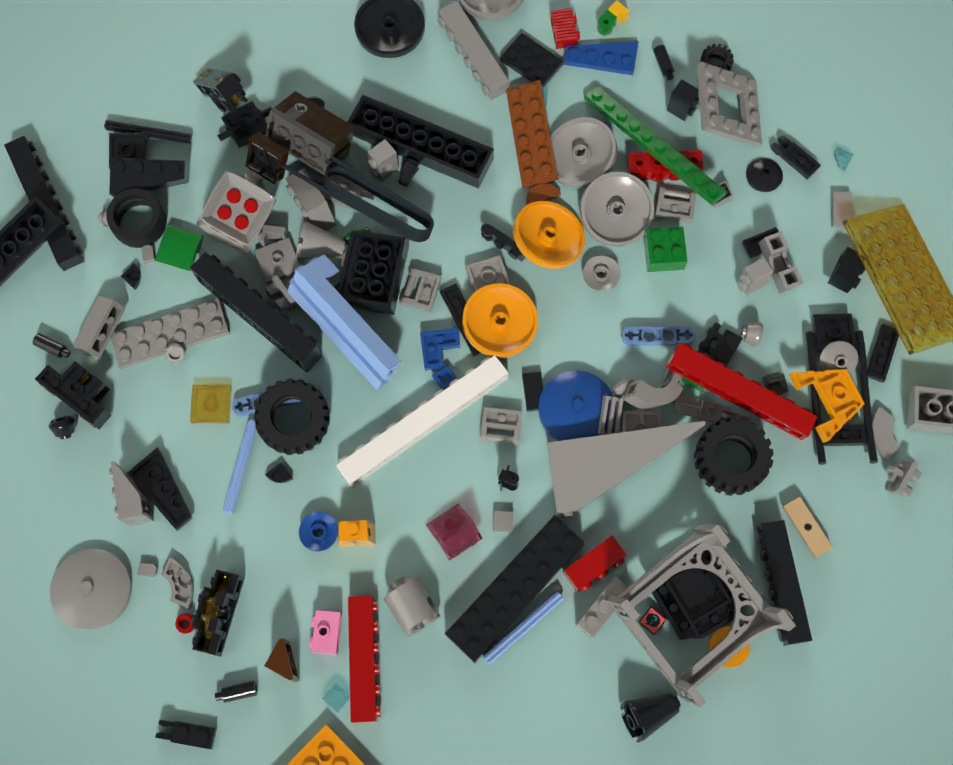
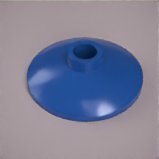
(310, 526)

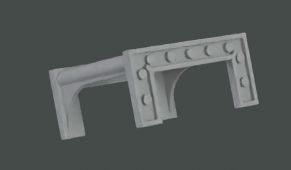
(761, 621)

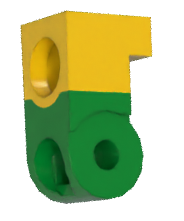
(612, 17)

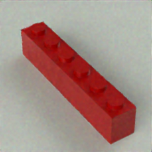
(362, 659)

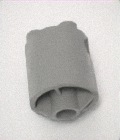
(411, 604)

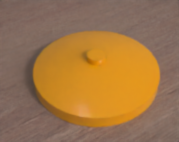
(549, 234)
(500, 320)

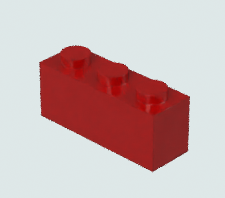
(595, 564)

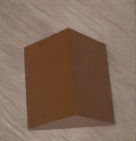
(282, 661)

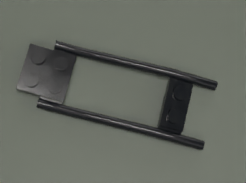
(826, 330)

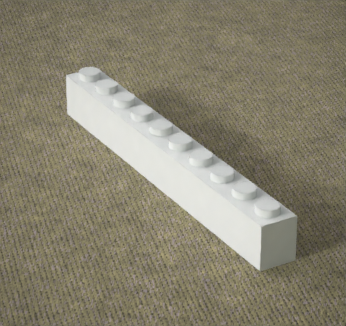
(422, 421)

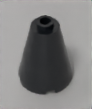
(648, 714)

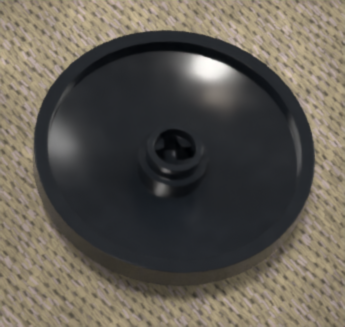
(389, 27)

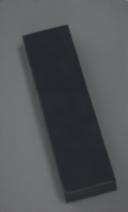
(456, 303)

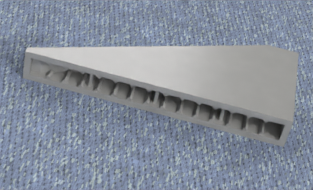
(594, 465)

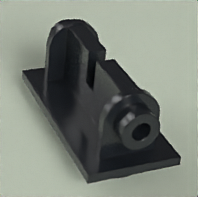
(508, 479)

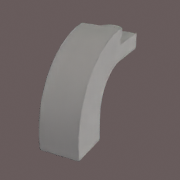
(647, 397)

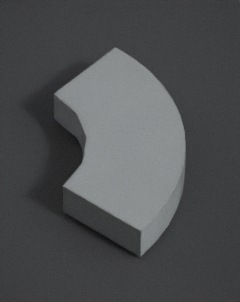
(884, 439)
(180, 583)

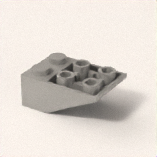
(132, 504)

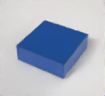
(444, 377)

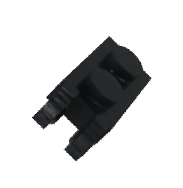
(796, 157)
(501, 241)
(189, 734)

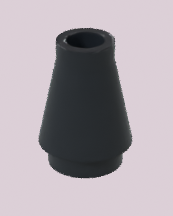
(408, 171)

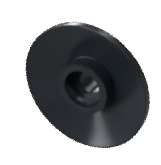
(761, 181)

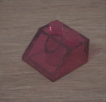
(454, 531)

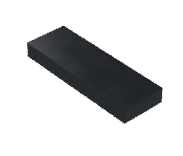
(882, 353)

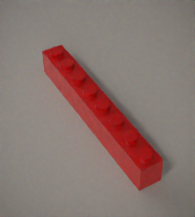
(741, 391)

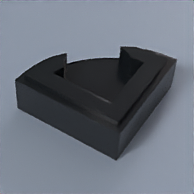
(132, 276)
(279, 474)

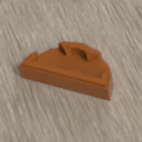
(542, 192)

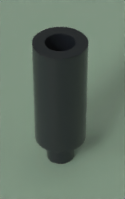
(664, 61)
(50, 346)
(237, 692)

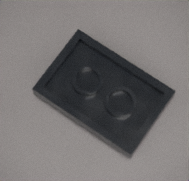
(531, 60)

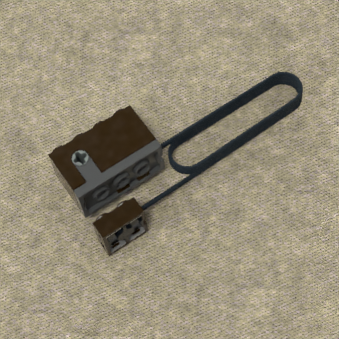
(322, 142)

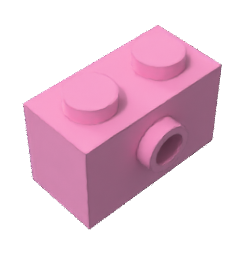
(326, 632)

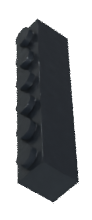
(783, 579)

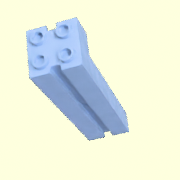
(341, 322)

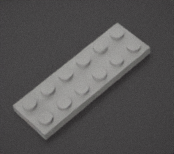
(185, 327)

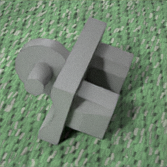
(277, 287)
(900, 477)

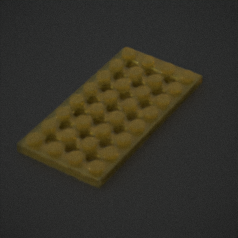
(889, 292)

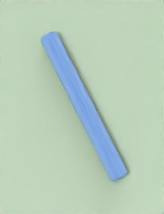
(240, 468)
(523, 627)

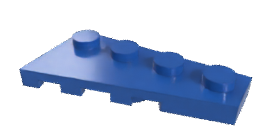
(608, 57)

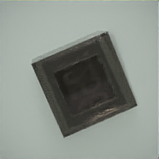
(776, 382)

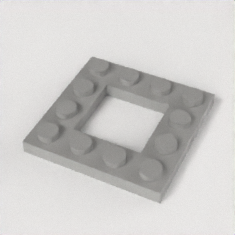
(708, 80)

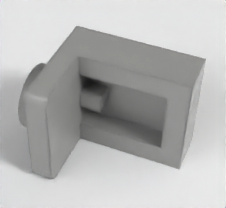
(274, 232)

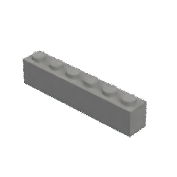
(474, 51)

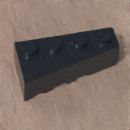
(146, 174)

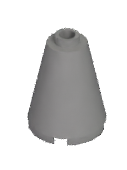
(318, 242)

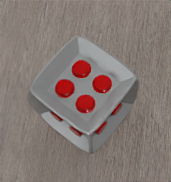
(236, 211)

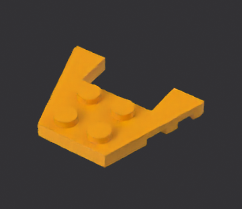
(837, 395)

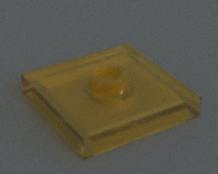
(210, 404)

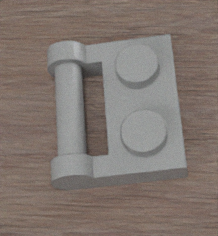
(675, 209)
(426, 291)
(501, 419)

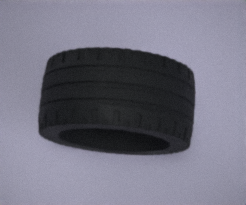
(124, 202)

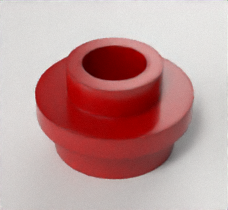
(179, 623)

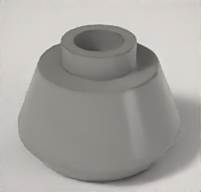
(752, 333)
(621, 388)

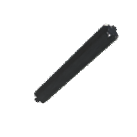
(152, 132)

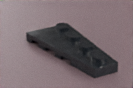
(160, 487)

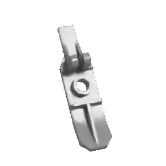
(699, 409)

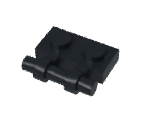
(726, 344)

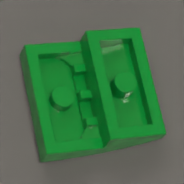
(179, 248)

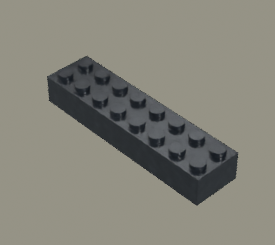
(422, 141)
(256, 311)
(514, 589)

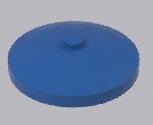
(573, 405)

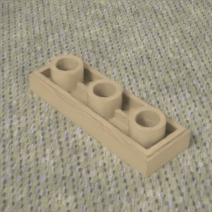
(814, 538)

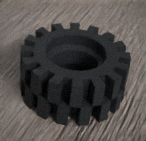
(719, 52)

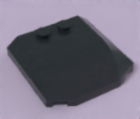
(696, 601)

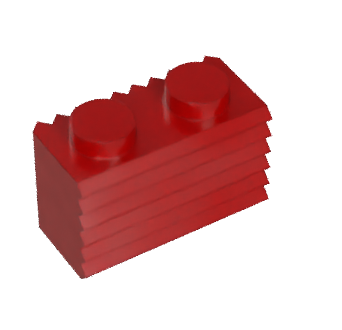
(564, 28)

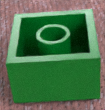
(665, 249)

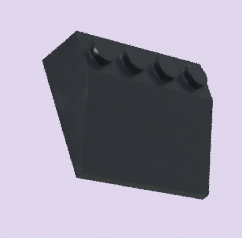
(373, 271)

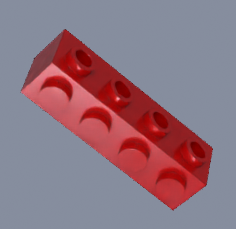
(649, 168)

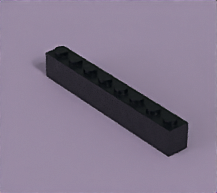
(36, 184)

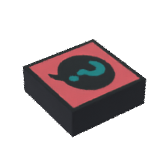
(652, 621)

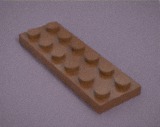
(532, 134)

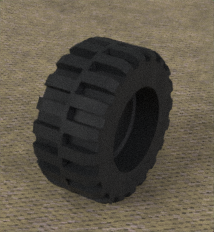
(273, 398)
(744, 434)

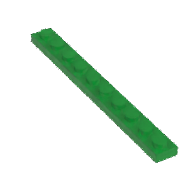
(655, 145)

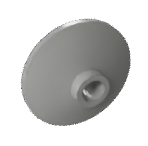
(601, 265)
(838, 350)

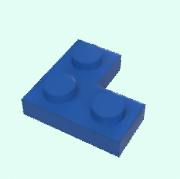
(434, 342)

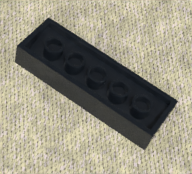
(25, 235)

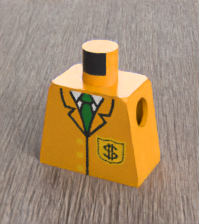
(356, 533)

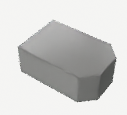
(148, 254)
(147, 569)

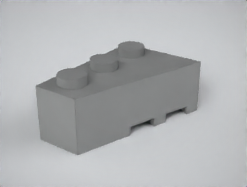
(311, 201)

